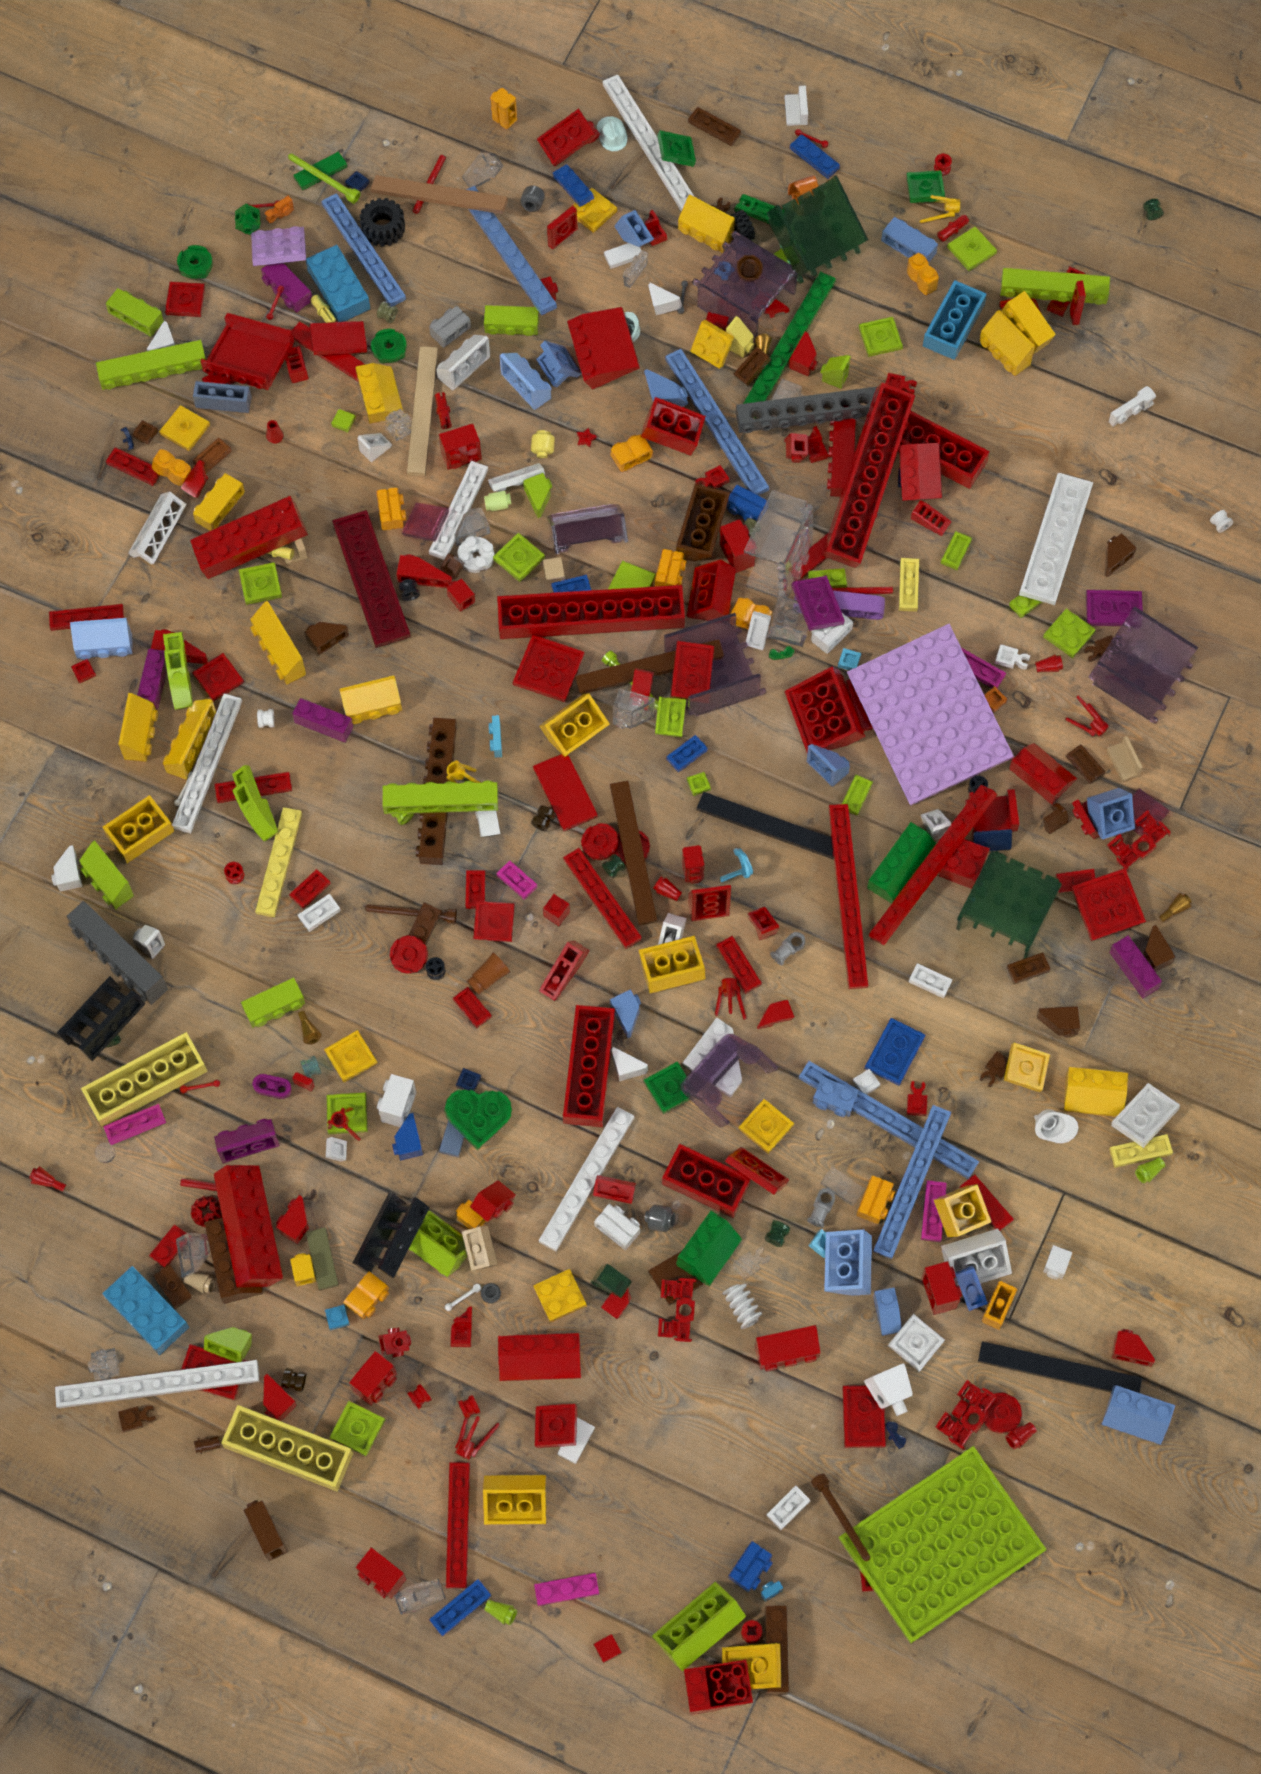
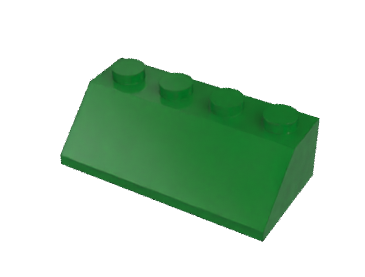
(901, 862)

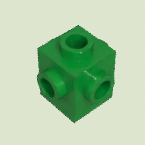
(247, 219)

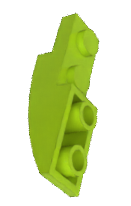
(177, 670)
(252, 805)

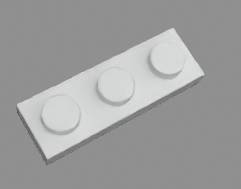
(515, 478)

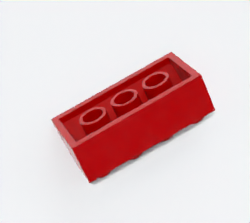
(539, 1357)

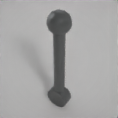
(684, 283)

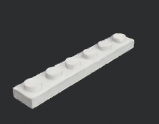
(461, 504)

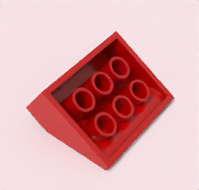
(603, 346)
(825, 711)

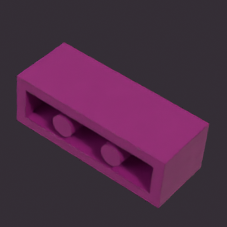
(295, 293)
(153, 677)
(322, 720)
(1135, 967)

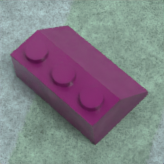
(246, 1140)

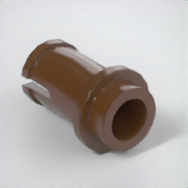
(207, 1444)

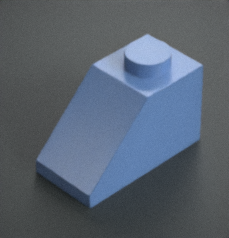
(633, 229)
(626, 1010)
(887, 1311)

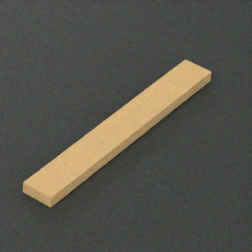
(422, 411)

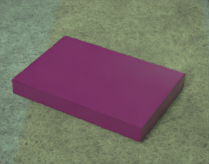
(817, 603)
(1111, 606)

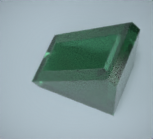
(611, 1280)

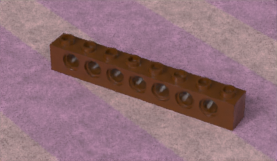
(440, 728)

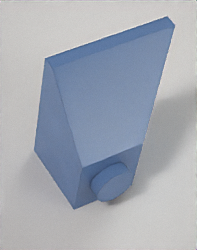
(665, 389)
(827, 764)

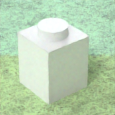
(1057, 1262)

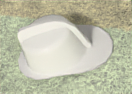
(1055, 1126)

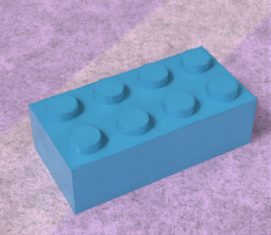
(338, 284)
(954, 320)
(145, 1310)

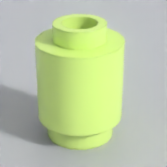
(497, 501)

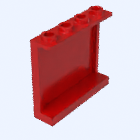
(249, 352)

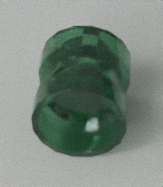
(777, 1233)

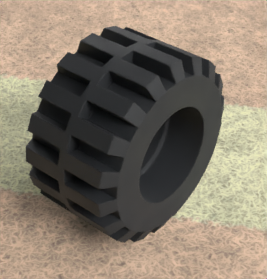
(382, 210)

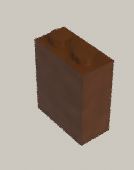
(265, 1530)

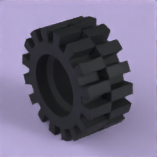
(743, 225)

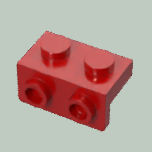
(1081, 811)

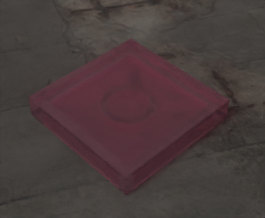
(425, 522)
(1144, 802)

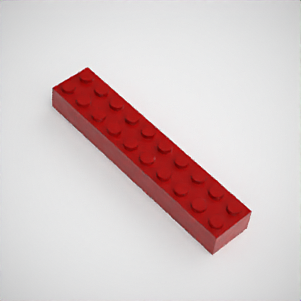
(868, 475)
(591, 611)

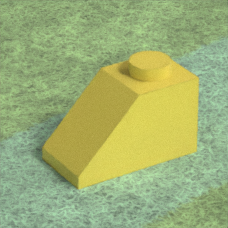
(742, 339)

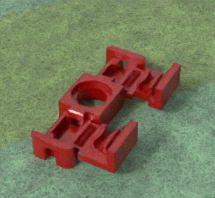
(1154, 835)
(681, 1327)
(982, 1403)

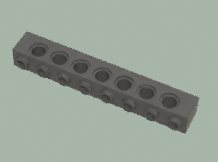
(800, 405)

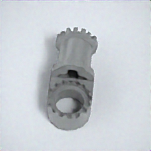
(787, 948)
(821, 1208)

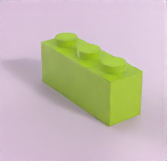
(134, 312)
(511, 320)
(273, 1003)

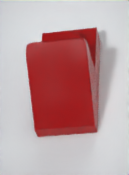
(763, 922)

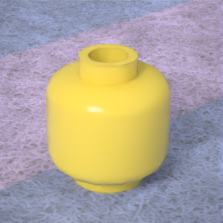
(542, 443)

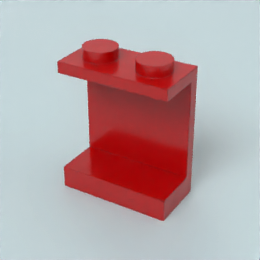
(999, 815)

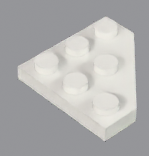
(732, 1079)

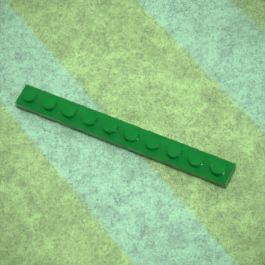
(800, 323)

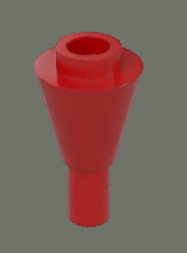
(42, 1177)

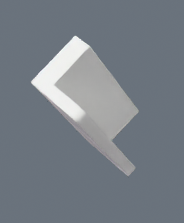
(796, 108)

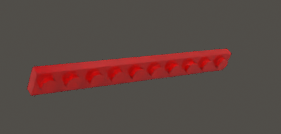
(932, 865)
(848, 896)

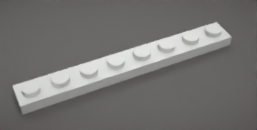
(207, 763)
(585, 1179)

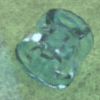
(310, 1066)

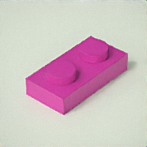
(516, 880)

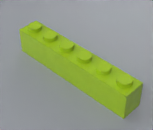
(1053, 285)
(150, 365)
(440, 797)

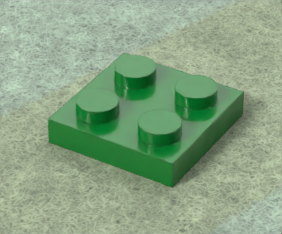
(676, 148)
(923, 185)
(666, 1087)

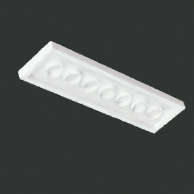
(1056, 539)

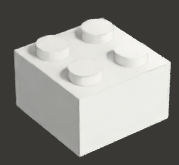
(397, 1100)

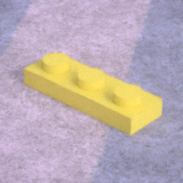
(908, 584)
(1134, 1153)

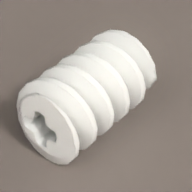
(742, 1305)

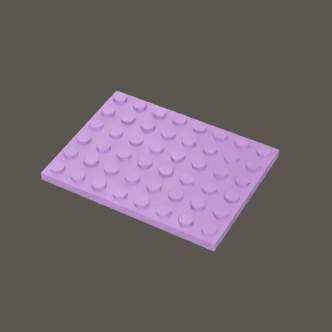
(930, 714)

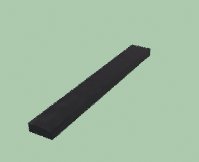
(766, 824)
(1056, 1368)

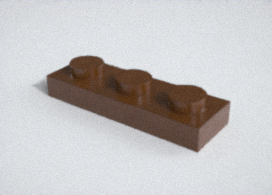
(714, 126)

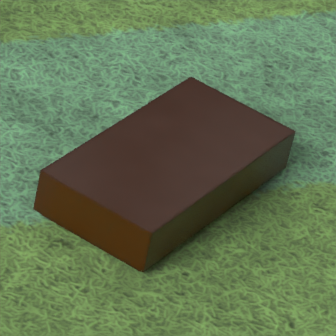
(1085, 764)

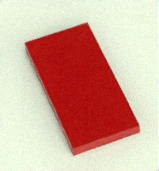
(565, 791)

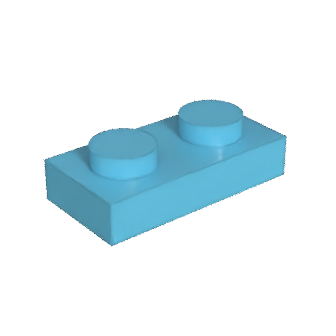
(495, 744)

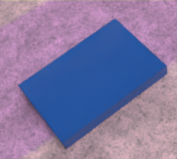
(895, 1051)

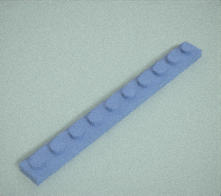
(514, 259)
(717, 423)
(894, 1123)

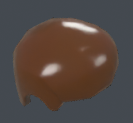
(749, 268)

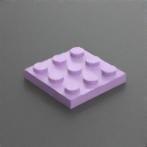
(278, 246)

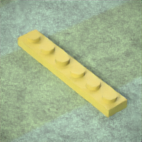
(278, 862)

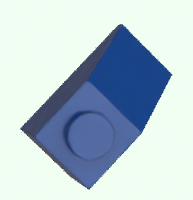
(407, 1140)

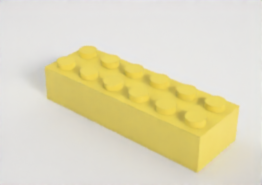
(144, 1079)
(287, 1448)

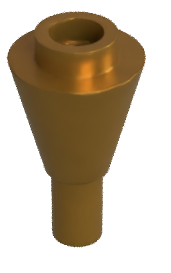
(763, 342)
(1179, 904)
(310, 1033)

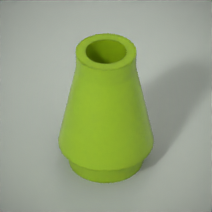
(1147, 1171)
(502, 1612)

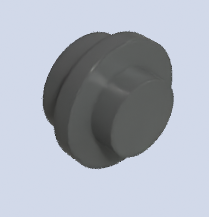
(490, 1293)

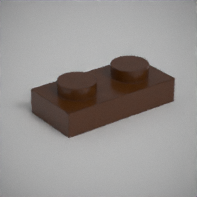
(752, 366)
(425, 922)
(1028, 968)

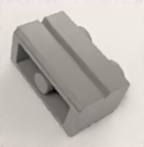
(449, 326)

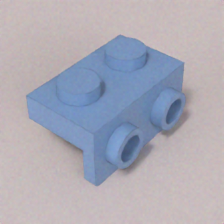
(835, 1097)

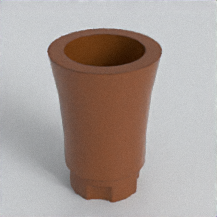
(488, 974)

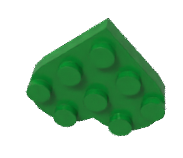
(478, 1115)

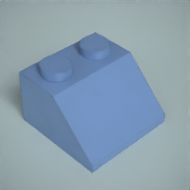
(1111, 812)

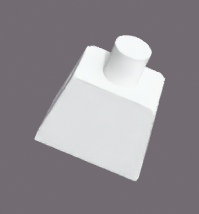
(891, 1388)

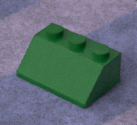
(709, 1248)

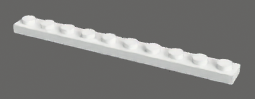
(647, 139)
(157, 1384)

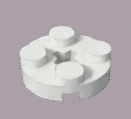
(472, 545)

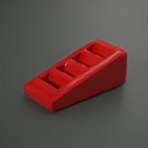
(299, 373)
(927, 509)

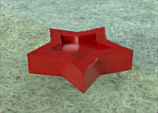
(586, 437)

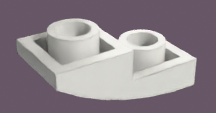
(487, 823)

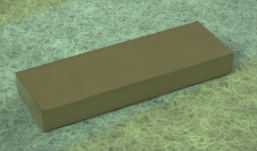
(322, 1259)

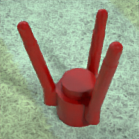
(1098, 725)
(729, 989)
(340, 1120)
(464, 1447)

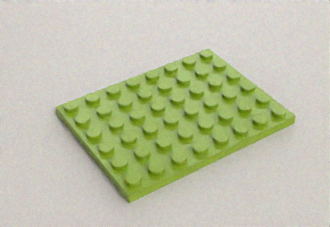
(943, 1544)

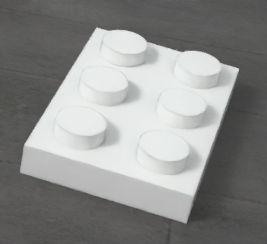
(1145, 1115)

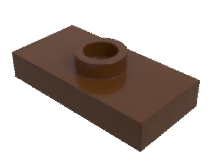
(172, 1286)

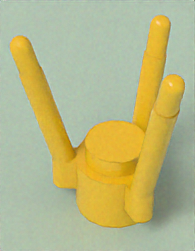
(951, 205)
(457, 771)

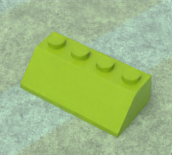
(699, 1626)

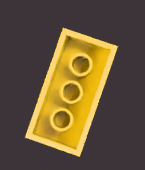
(277, 644)
(190, 739)

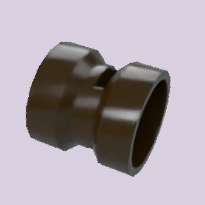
(543, 818)
(293, 1380)

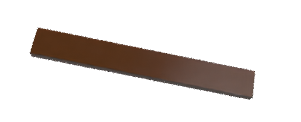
(624, 672)
(633, 853)

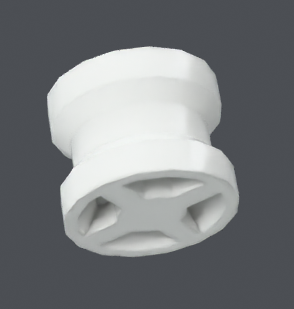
(1221, 521)
(265, 718)

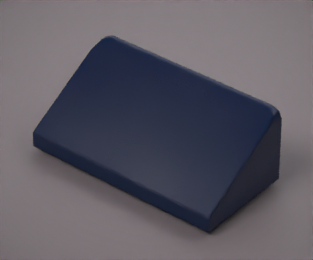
(995, 840)

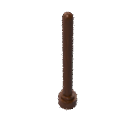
(449, 915)
(821, 1484)

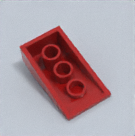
(709, 902)

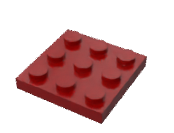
(548, 668)
(1108, 904)

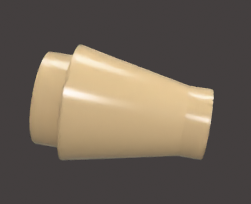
(202, 1282)

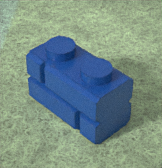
(745, 503)
(750, 1567)

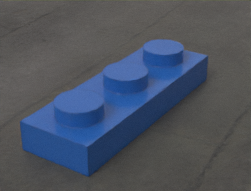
(814, 156)
(573, 185)
(460, 1607)

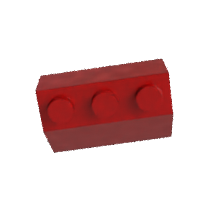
(673, 426)
(920, 471)
(711, 590)
(1042, 772)
(787, 1348)

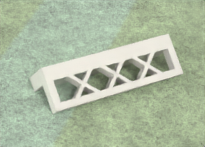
(151, 525)

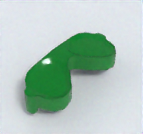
(787, 653)

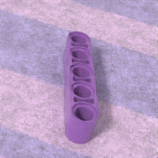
(860, 605)

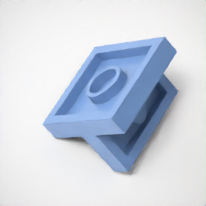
(557, 363)

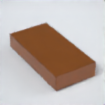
(213, 454)

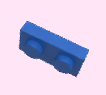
(574, 584)
(686, 753)
(971, 1288)

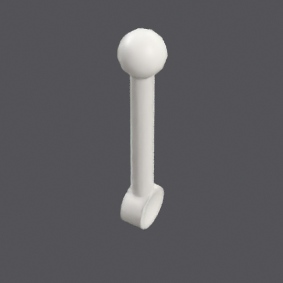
(177, 802)
(476, 1288)

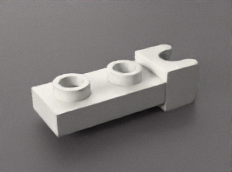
(1141, 401)

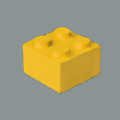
(962, 1210)

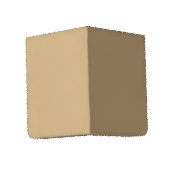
(553, 569)

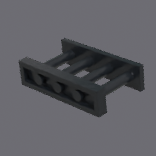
(109, 1027)
(381, 1230)

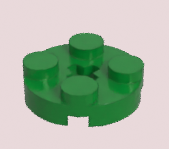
(195, 271)
(389, 355)

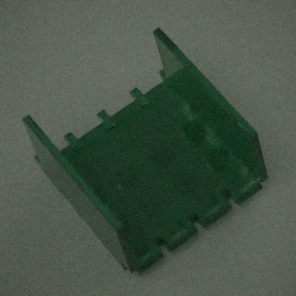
(817, 228)
(1011, 900)

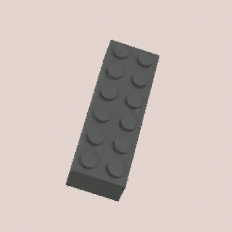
(116, 953)

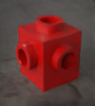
(388, 1344)

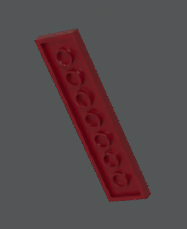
(371, 579)

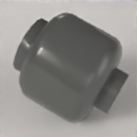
(532, 198)
(660, 1218)

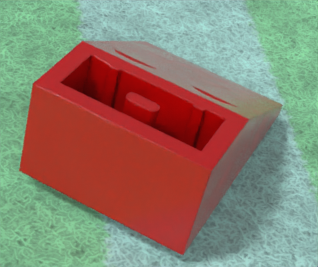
(718, 1686)

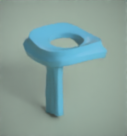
(746, 869)

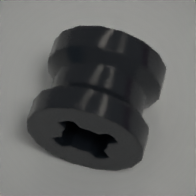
(409, 589)
(975, 782)
(434, 964)

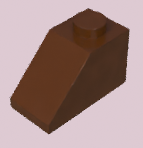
(1118, 553)
(325, 635)
(1158, 951)
(1061, 1020)

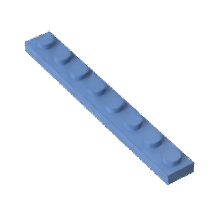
(363, 250)
(912, 1182)

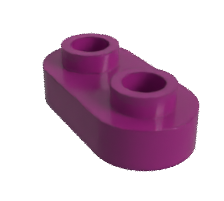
(273, 1085)

